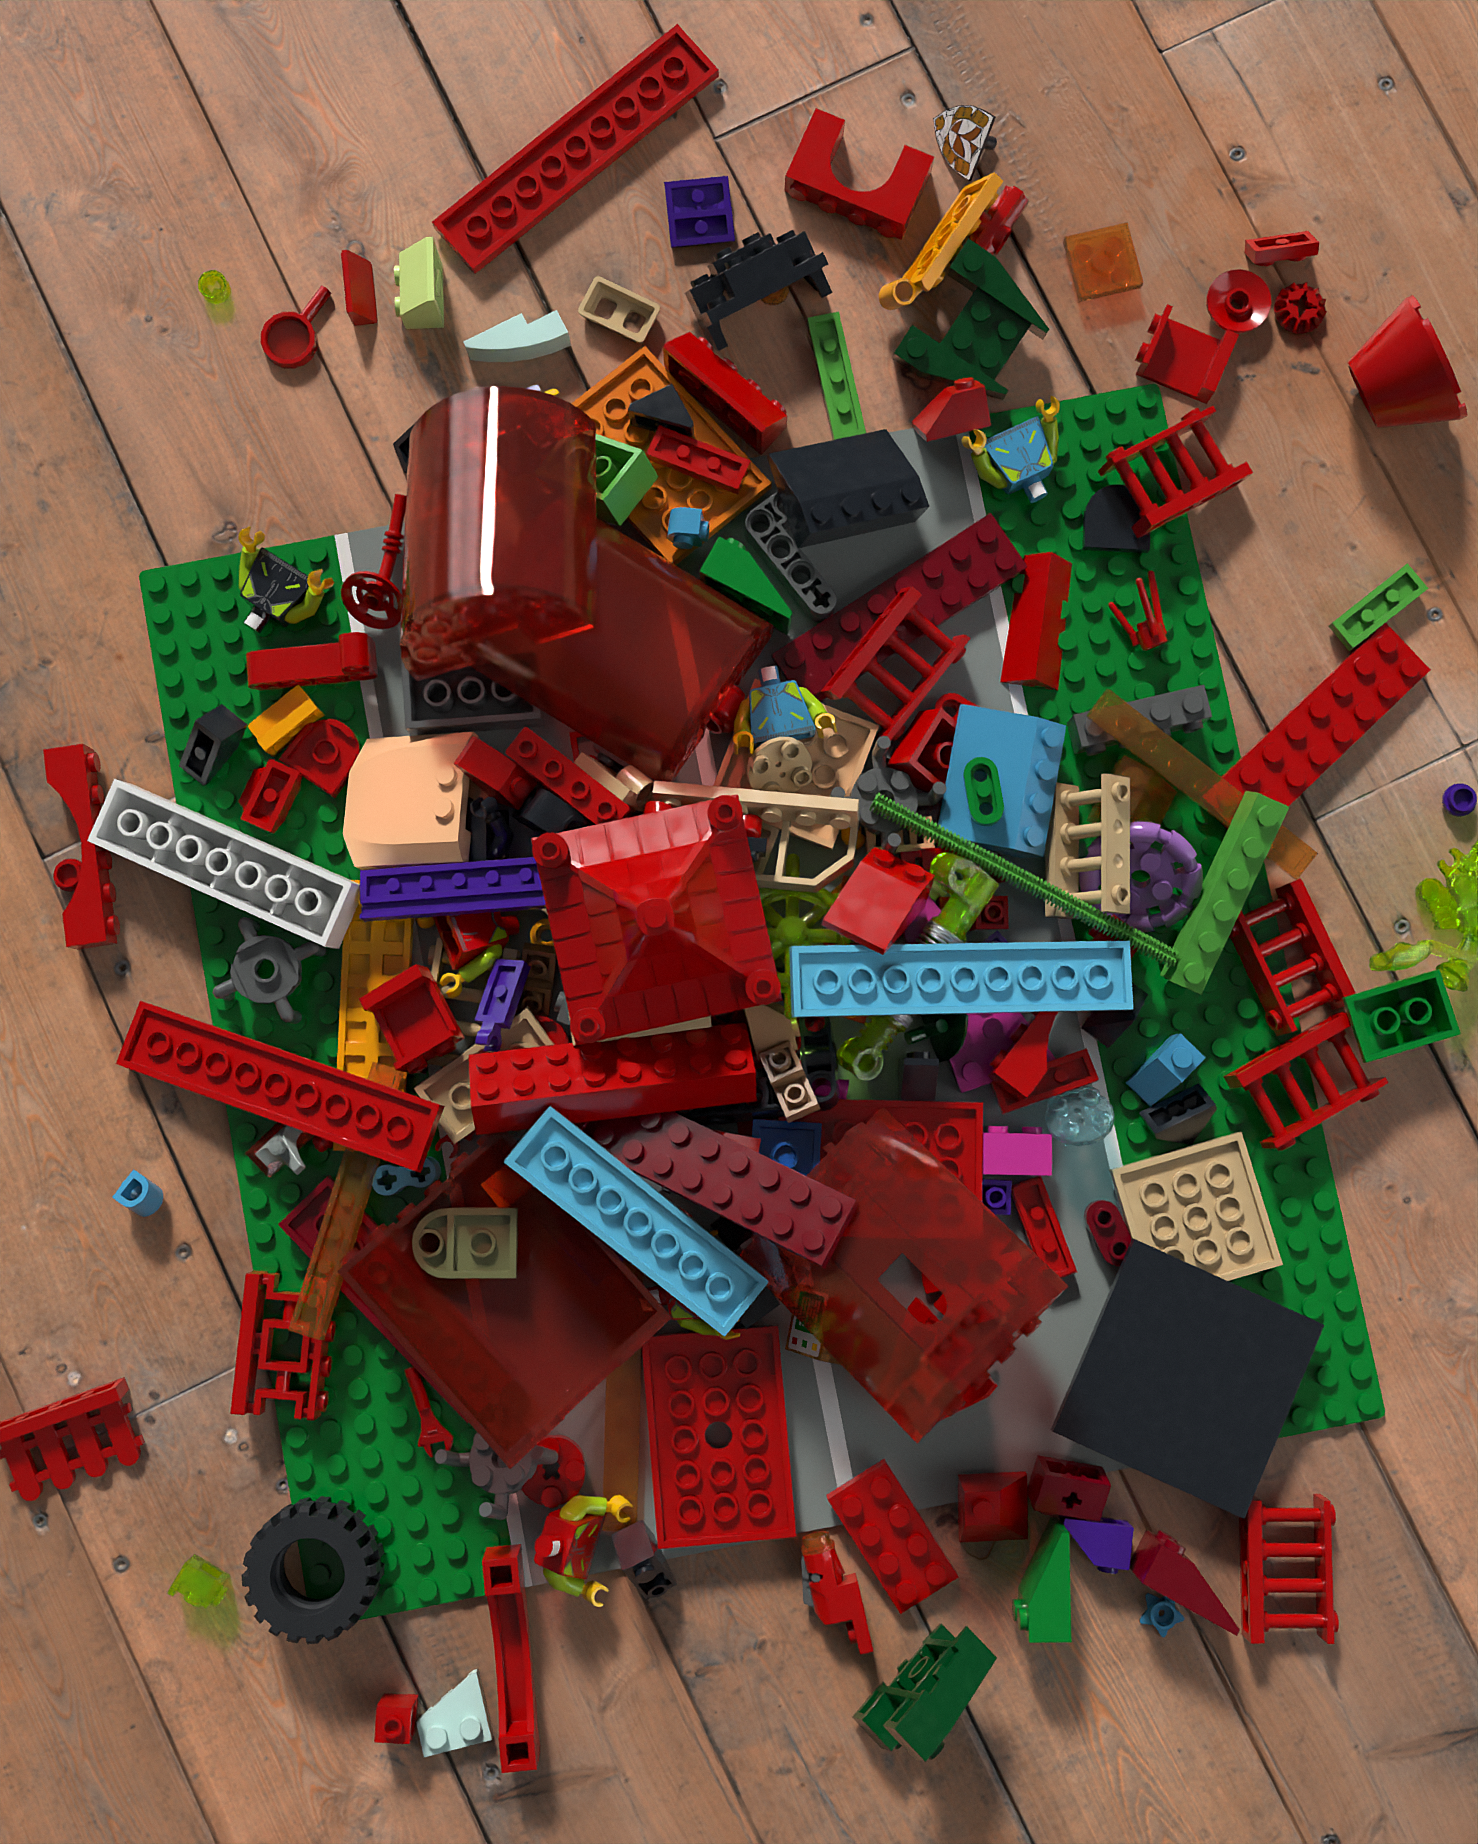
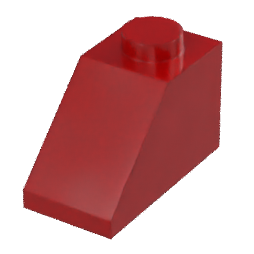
(495, 773)

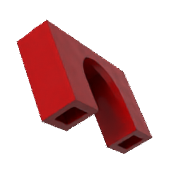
(884, 208)

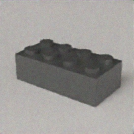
(463, 703)

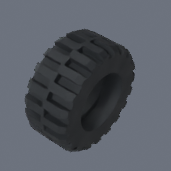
(275, 1596)

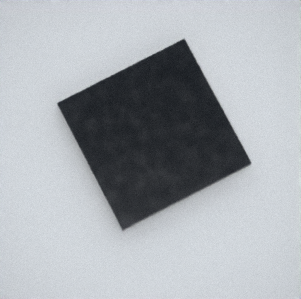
(1187, 1378)

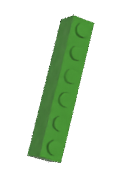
(1225, 890)

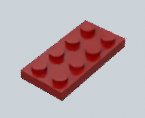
(892, 1536)

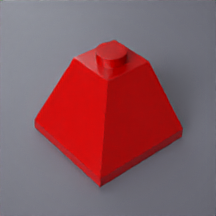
(954, 411)
(992, 1506)

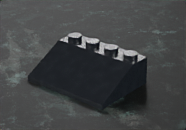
(847, 487)

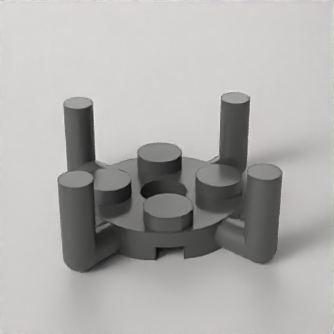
(893, 784)
(285, 977)
(491, 1477)

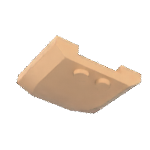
(408, 802)

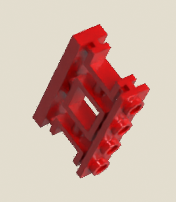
(566, 779)
(256, 1342)

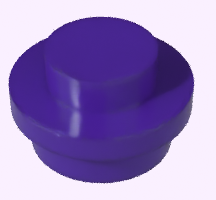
(1459, 800)

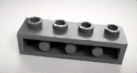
(1169, 711)

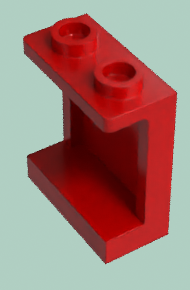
(413, 1018)

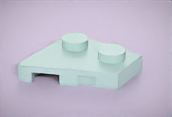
(456, 1719)

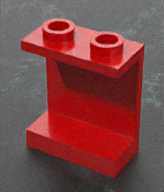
(1184, 357)

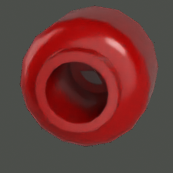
(724, 717)

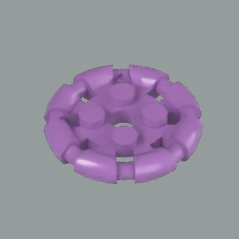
(1162, 879)

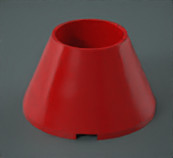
(1406, 372)

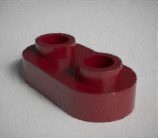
(1107, 1234)

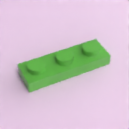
(1378, 607)

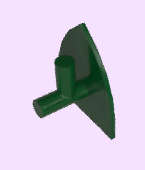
(945, 1032)

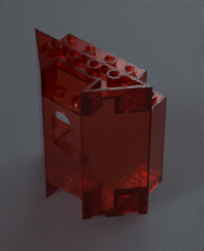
(921, 1210)

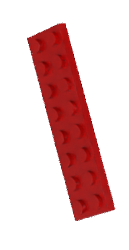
(1329, 719)

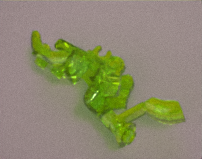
(1450, 909)

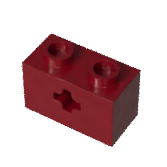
(1068, 1488)

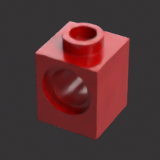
(396, 1718)

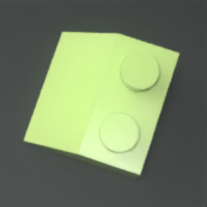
(420, 286)

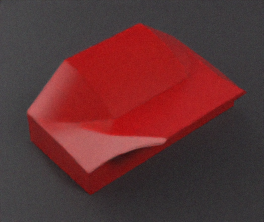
(270, 795)

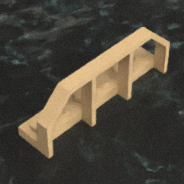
(773, 808)

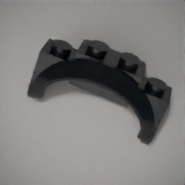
(751, 275)

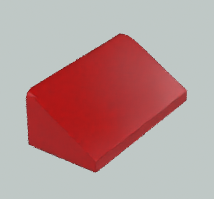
(359, 289)

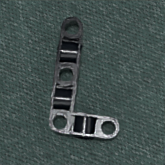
(548, 813)
(820, 1067)

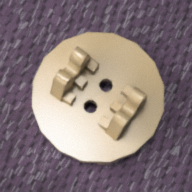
(793, 762)

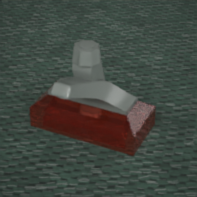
(279, 1148)

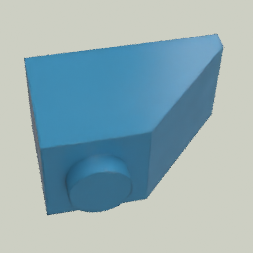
(1165, 1069)

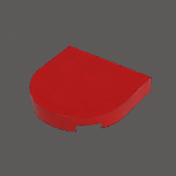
(323, 754)

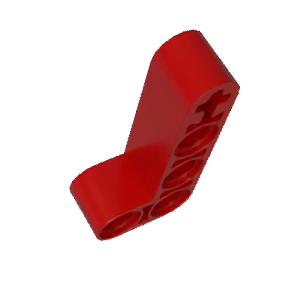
(314, 664)

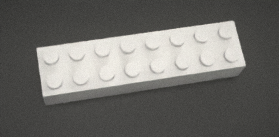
(226, 864)

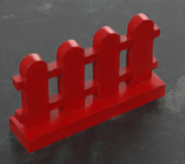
(83, 1431)

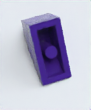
(1104, 1542)

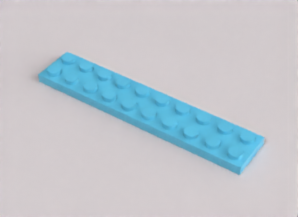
(960, 978)

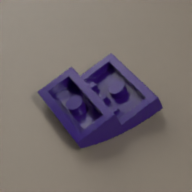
(699, 211)

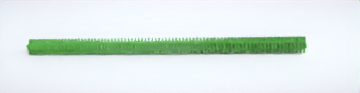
(1024, 880)

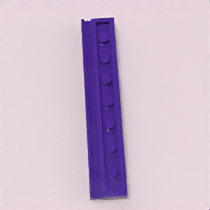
(450, 889)

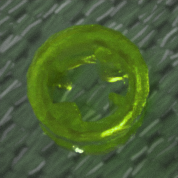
(218, 295)

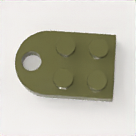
(472, 1242)

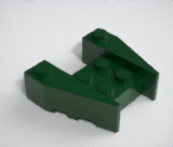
(982, 333)
(927, 1694)

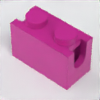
(1017, 1152)

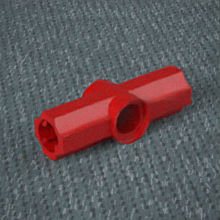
(999, 220)

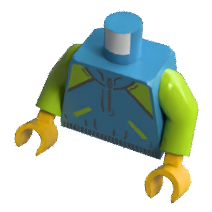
(1020, 454)
(778, 711)

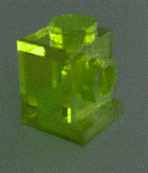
(200, 1583)

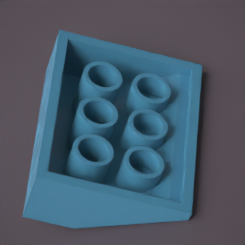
(1027, 763)

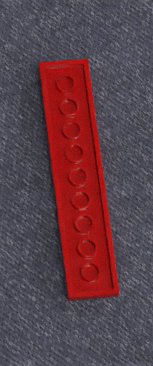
(575, 149)
(281, 1086)

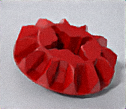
(1288, 314)

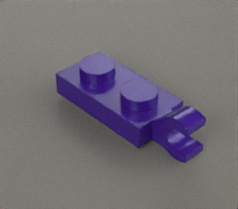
(500, 1001)

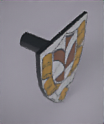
(963, 136)

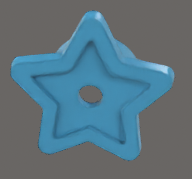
(1165, 1622)

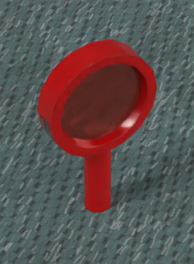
(290, 337)

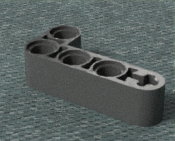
(794, 563)

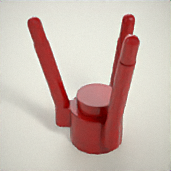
(1152, 631)

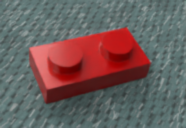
(1289, 247)

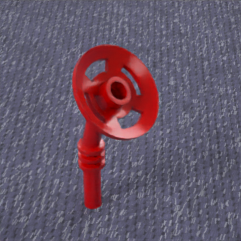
(383, 588)

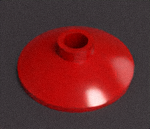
(1246, 290)

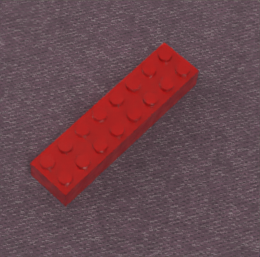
(612, 1078)

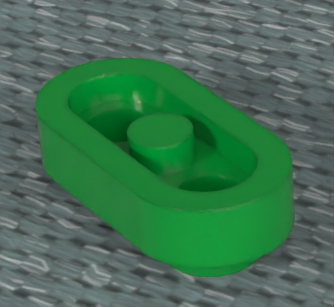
(983, 792)

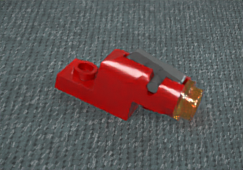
(831, 1594)

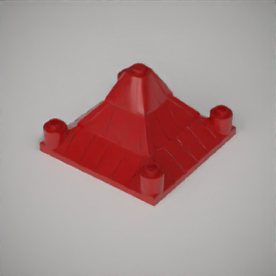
(656, 919)

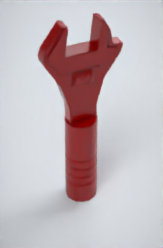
(431, 1428)

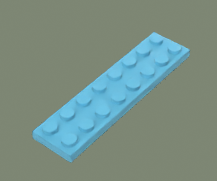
(636, 1220)

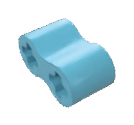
(405, 1177)

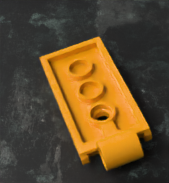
(943, 244)

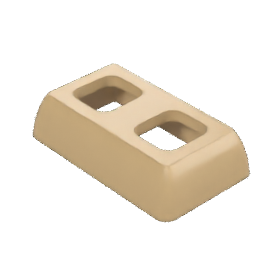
(626, 303)

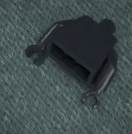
(489, 831)

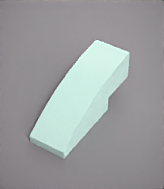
(519, 341)

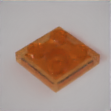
(1103, 262)

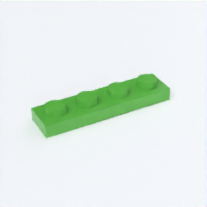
(836, 375)

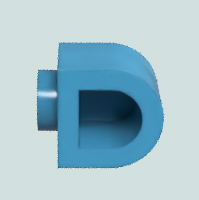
(687, 527)
(139, 1194)

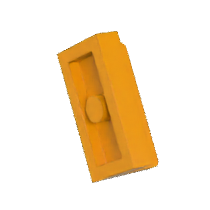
(284, 719)

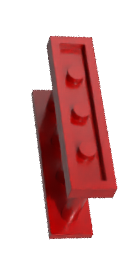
(1176, 501)
(863, 659)
(1320, 959)
(1278, 1063)
(1256, 1586)

